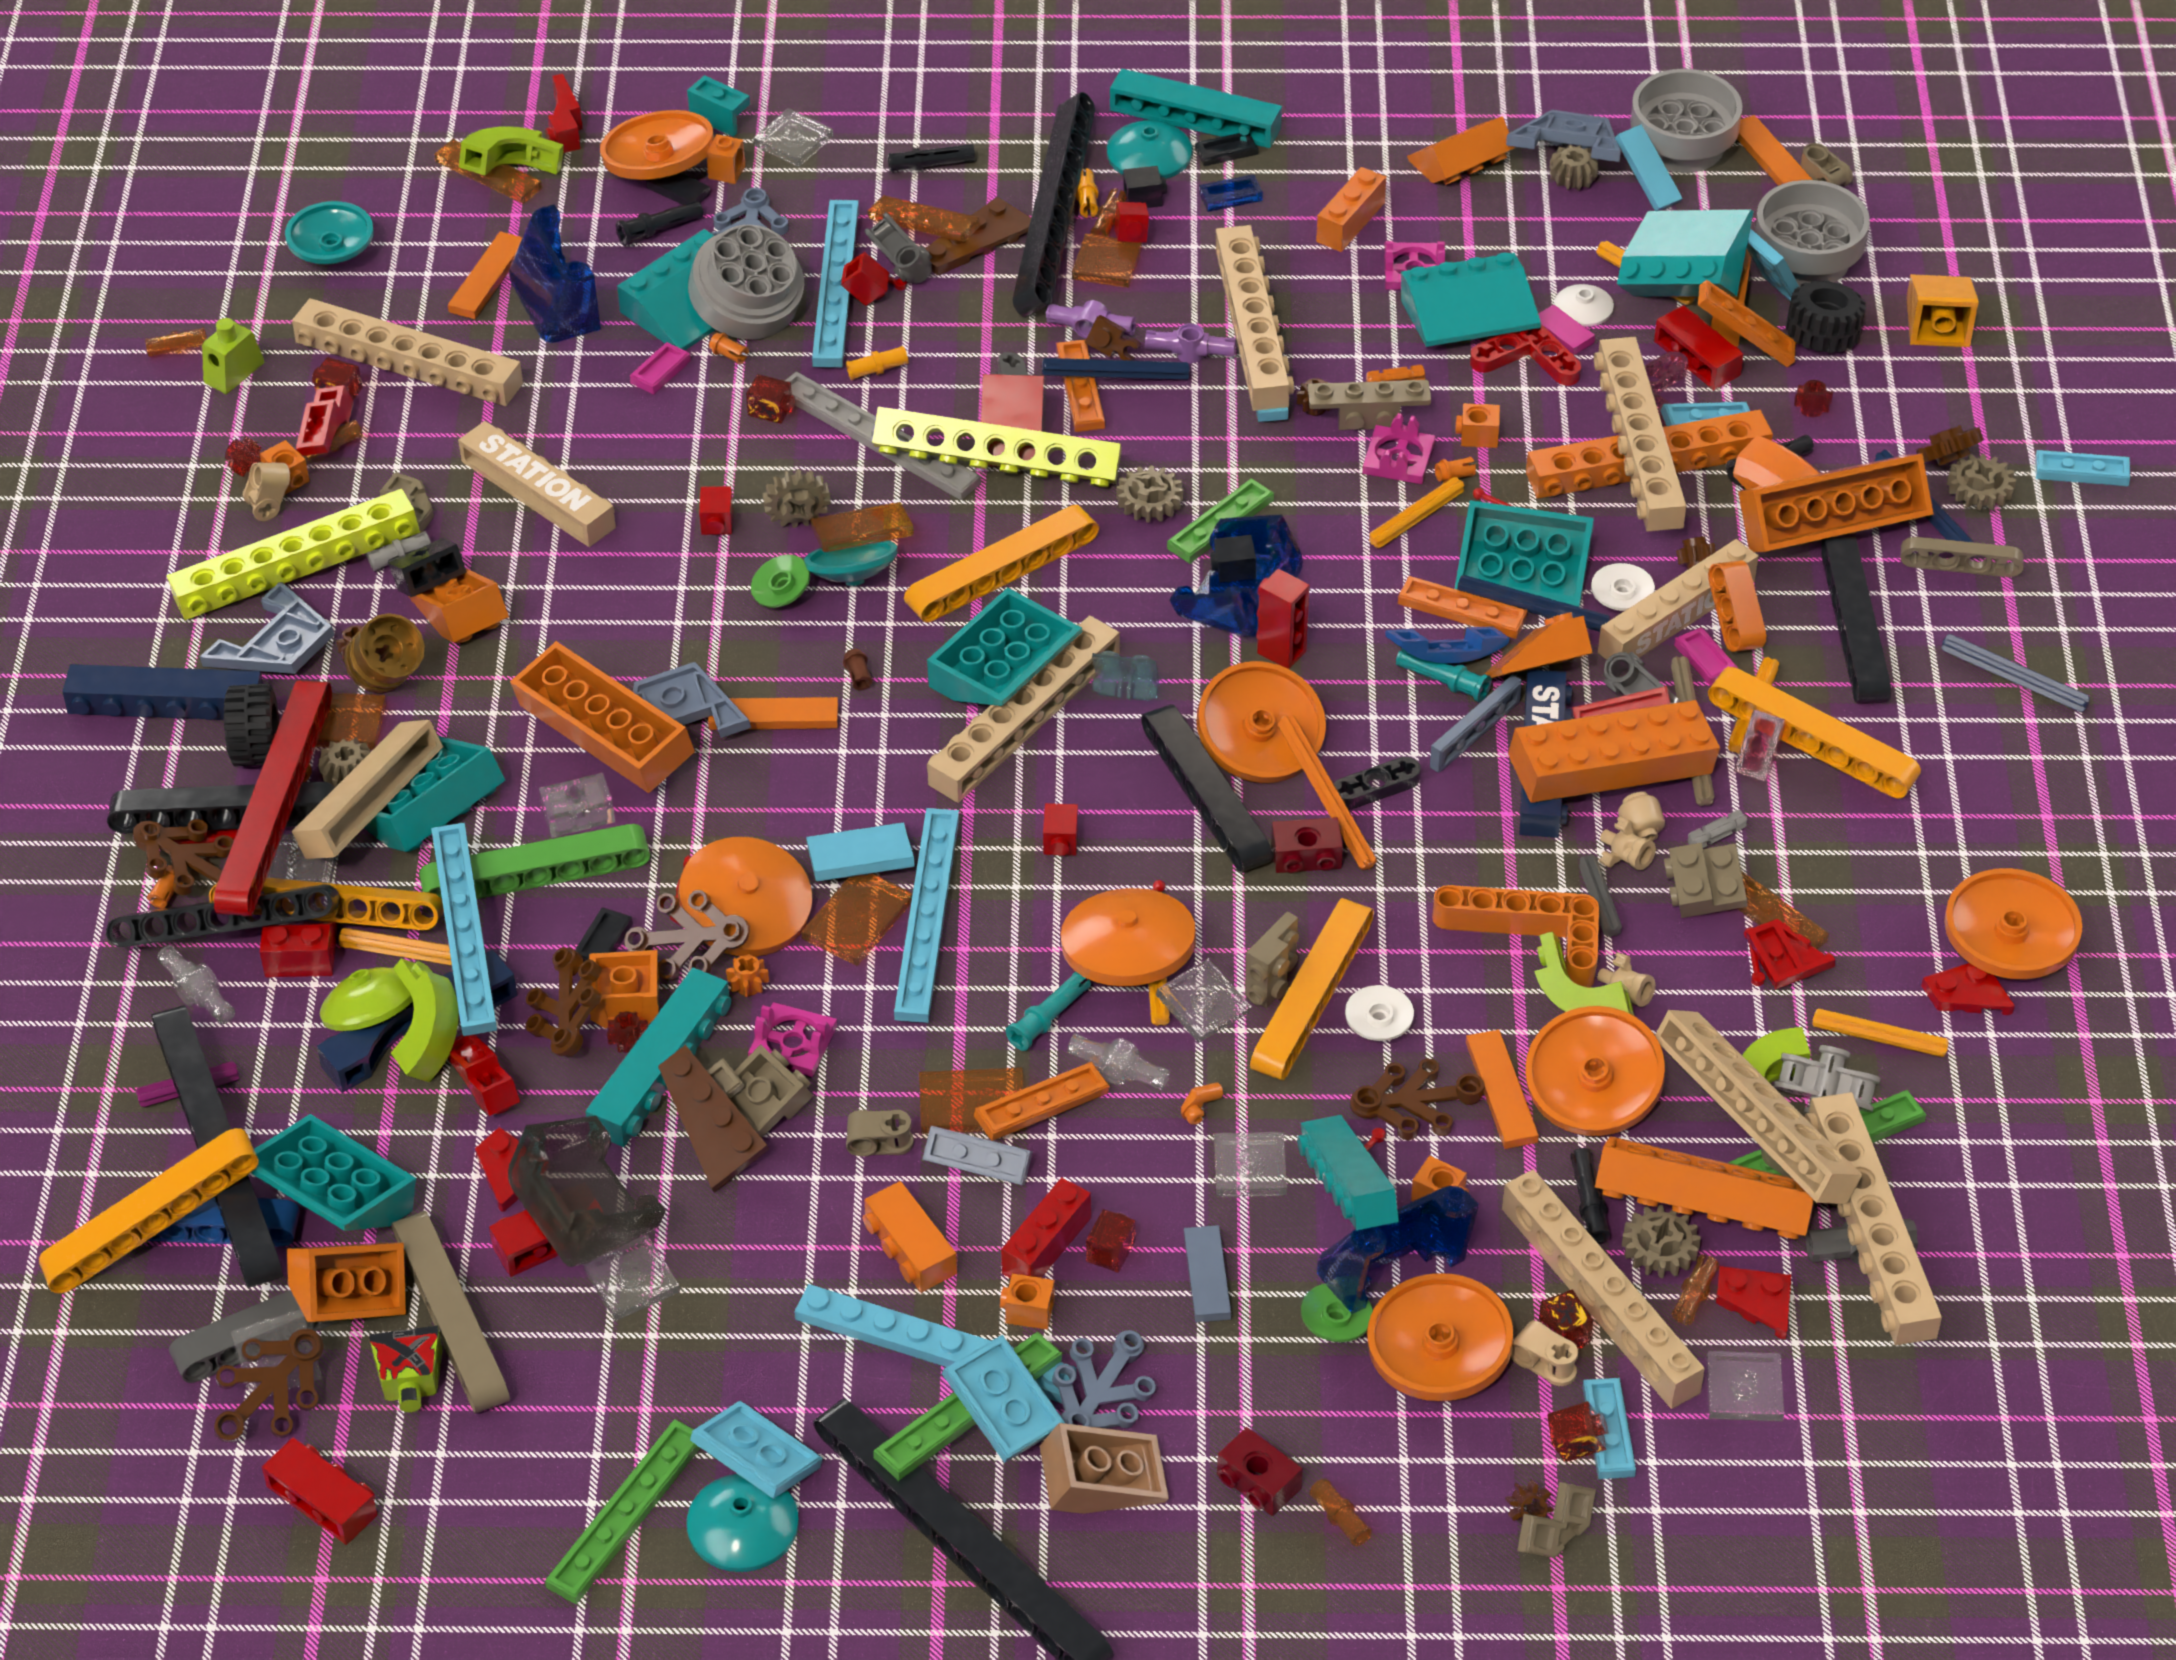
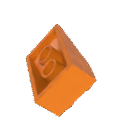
(462, 606)
(1556, 642)

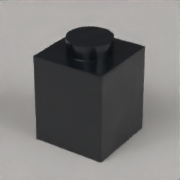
(1144, 185)
(1234, 558)

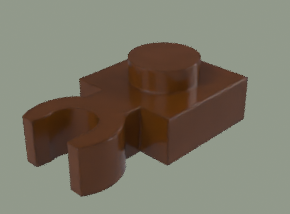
(1108, 338)

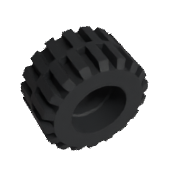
(1825, 316)
(250, 723)

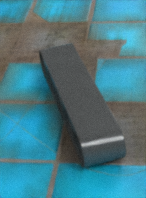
(212, 1346)

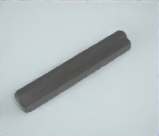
(1598, 889)

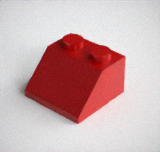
(298, 949)

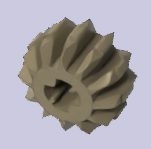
(1573, 167)
(341, 759)

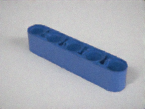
(207, 1226)

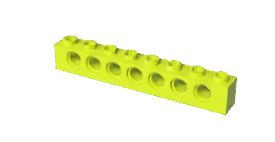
(891, 421)
(293, 554)

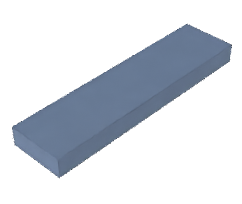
(1475, 723)

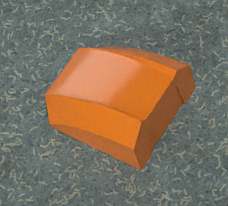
(1769, 463)
(626, 984)

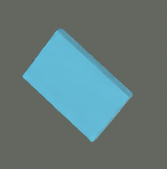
(1771, 265)
(860, 852)
(1002, 1398)
(756, 1449)

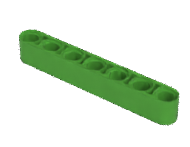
(550, 861)

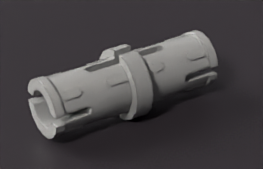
(380, 557)

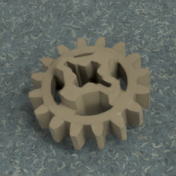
(1981, 482)
(1149, 493)
(799, 498)
(1660, 1241)

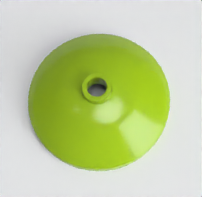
(365, 999)

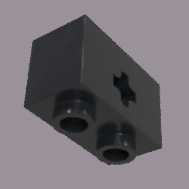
(427, 567)

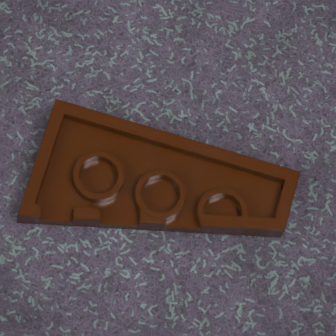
(998, 224)
(713, 1123)

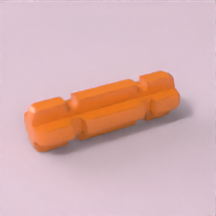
(1415, 372)

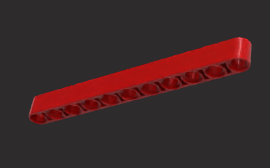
(273, 799)

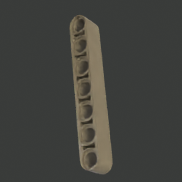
(451, 1312)

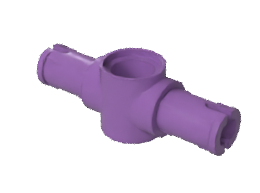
(1083, 317)
(1190, 343)

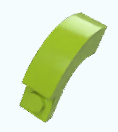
(509, 145)
(1565, 993)
(433, 1022)
(1766, 1051)

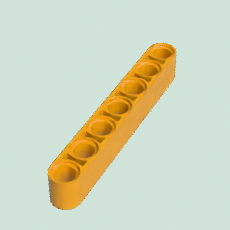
(1001, 563)
(1817, 733)
(374, 898)
(1312, 989)
(148, 1210)

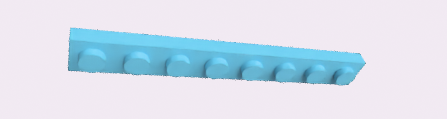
(833, 298)
(926, 916)
(464, 930)
(897, 1331)

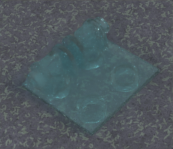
(1138, 670)

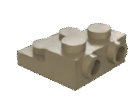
(1705, 879)
(1271, 960)
(769, 1090)

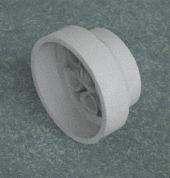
(1688, 117)
(1814, 228)
(733, 305)

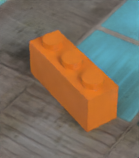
(1351, 209)
(909, 1237)

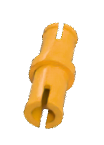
(1087, 194)
(877, 362)

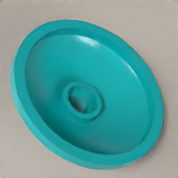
(1150, 144)
(329, 232)
(853, 563)
(745, 1537)

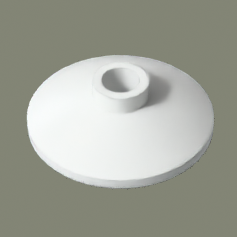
(1585, 304)
(1621, 585)
(1381, 1003)

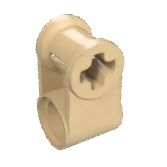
(266, 489)
(1541, 1350)

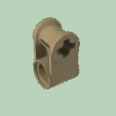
(1824, 165)
(876, 1133)

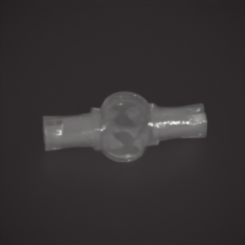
(196, 984)
(1118, 1061)

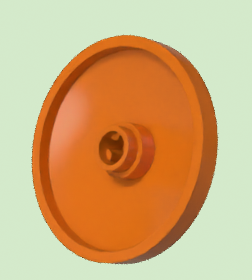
(657, 144)
(1241, 720)
(755, 883)
(2013, 923)
(1128, 937)
(1595, 1070)
(1440, 1337)

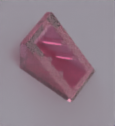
(1760, 745)

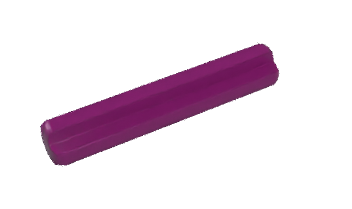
(165, 1089)

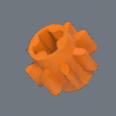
(747, 975)

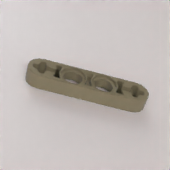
(1962, 553)

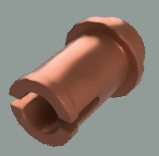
(855, 663)

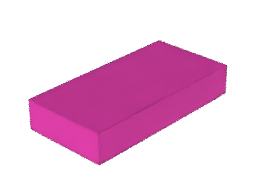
(1566, 329)
(660, 368)
(1703, 654)

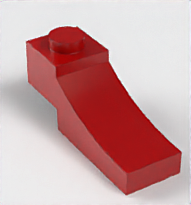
(566, 117)
(322, 418)
(481, 1072)

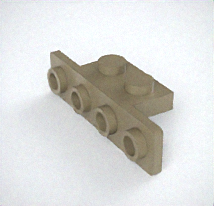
(1368, 403)

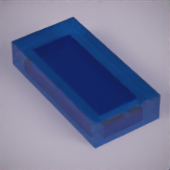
(1230, 193)

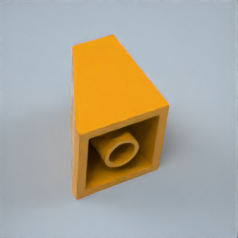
(1941, 310)

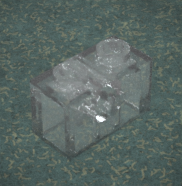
(577, 805)

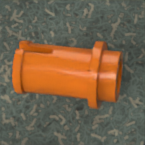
(723, 345)
(1457, 468)
(163, 889)

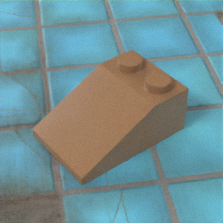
(1101, 1469)

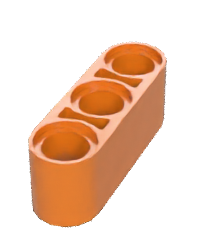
(1737, 606)

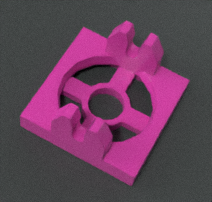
(1393, 250)
(1404, 435)
(816, 1047)

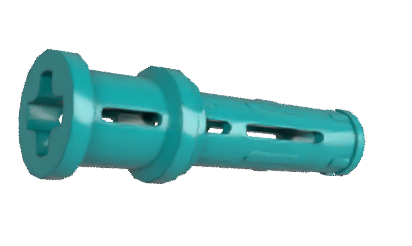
(1456, 678)
(1038, 1018)

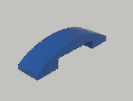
(1475, 645)

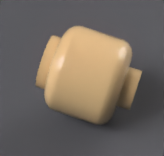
(1644, 813)

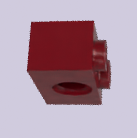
(1306, 845)
(1252, 1454)

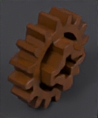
(1950, 444)

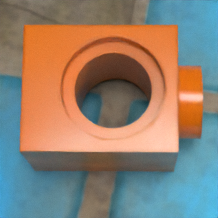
(725, 159)
(1479, 425)
(295, 461)
(1434, 1176)
(1040, 1298)

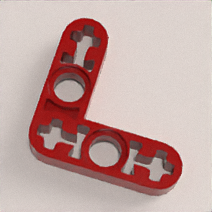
(1490, 356)

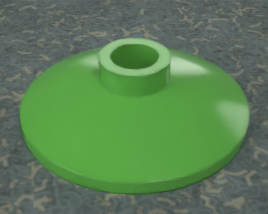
(780, 581)
(1330, 1318)

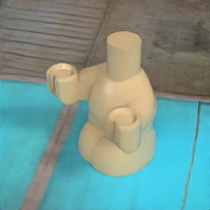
(1627, 846)
(1640, 986)

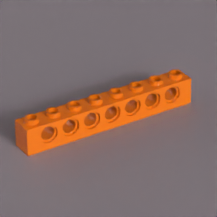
(1600, 464)

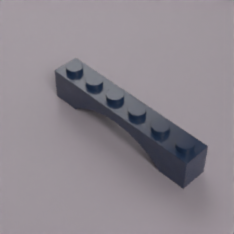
(356, 1053)

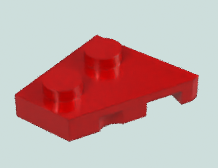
(1785, 954)
(1966, 990)
(494, 1158)
(1756, 1296)

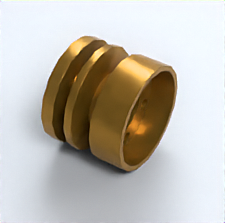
(400, 651)

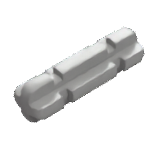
(1718, 829)

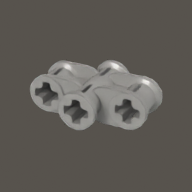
(1813, 1078)

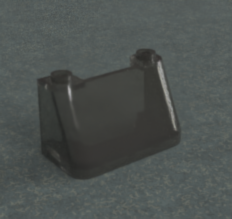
(575, 1193)

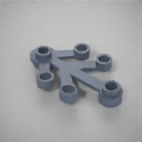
(753, 203)
(1098, 1390)

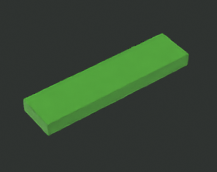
(1242, 502)

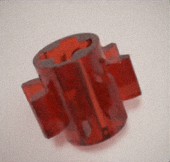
(1813, 398)
(242, 455)
(625, 1030)

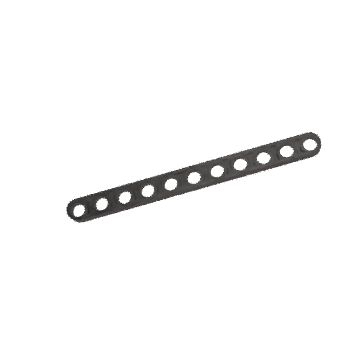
(1053, 205)
(206, 1122)
(963, 1540)

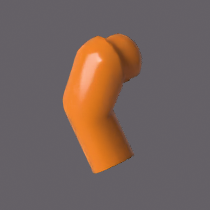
(1192, 1105)

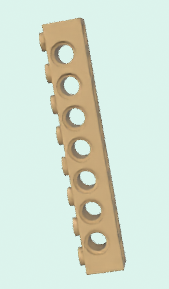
(1253, 318)
(407, 352)
(1640, 434)
(1006, 727)
(1758, 1107)
(1878, 1227)
(1603, 1289)

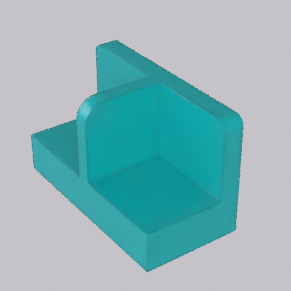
(717, 103)

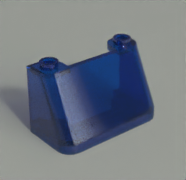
(554, 293)
(1235, 603)
(1430, 1225)

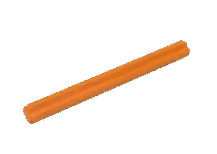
(1327, 792)

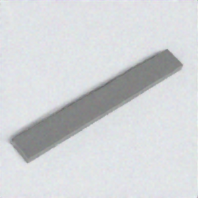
(860, 426)

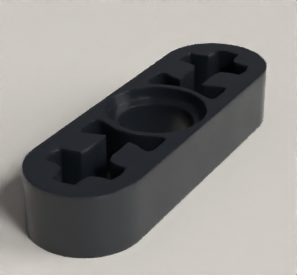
(1385, 772)

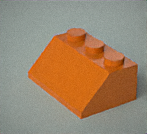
(1463, 152)
(348, 1280)

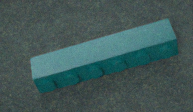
(1194, 107)
(637, 1082)
(1348, 1172)

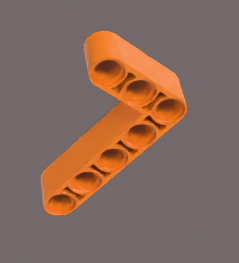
(1526, 913)

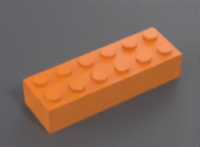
(1835, 503)
(602, 716)
(1613, 751)
(1704, 1186)

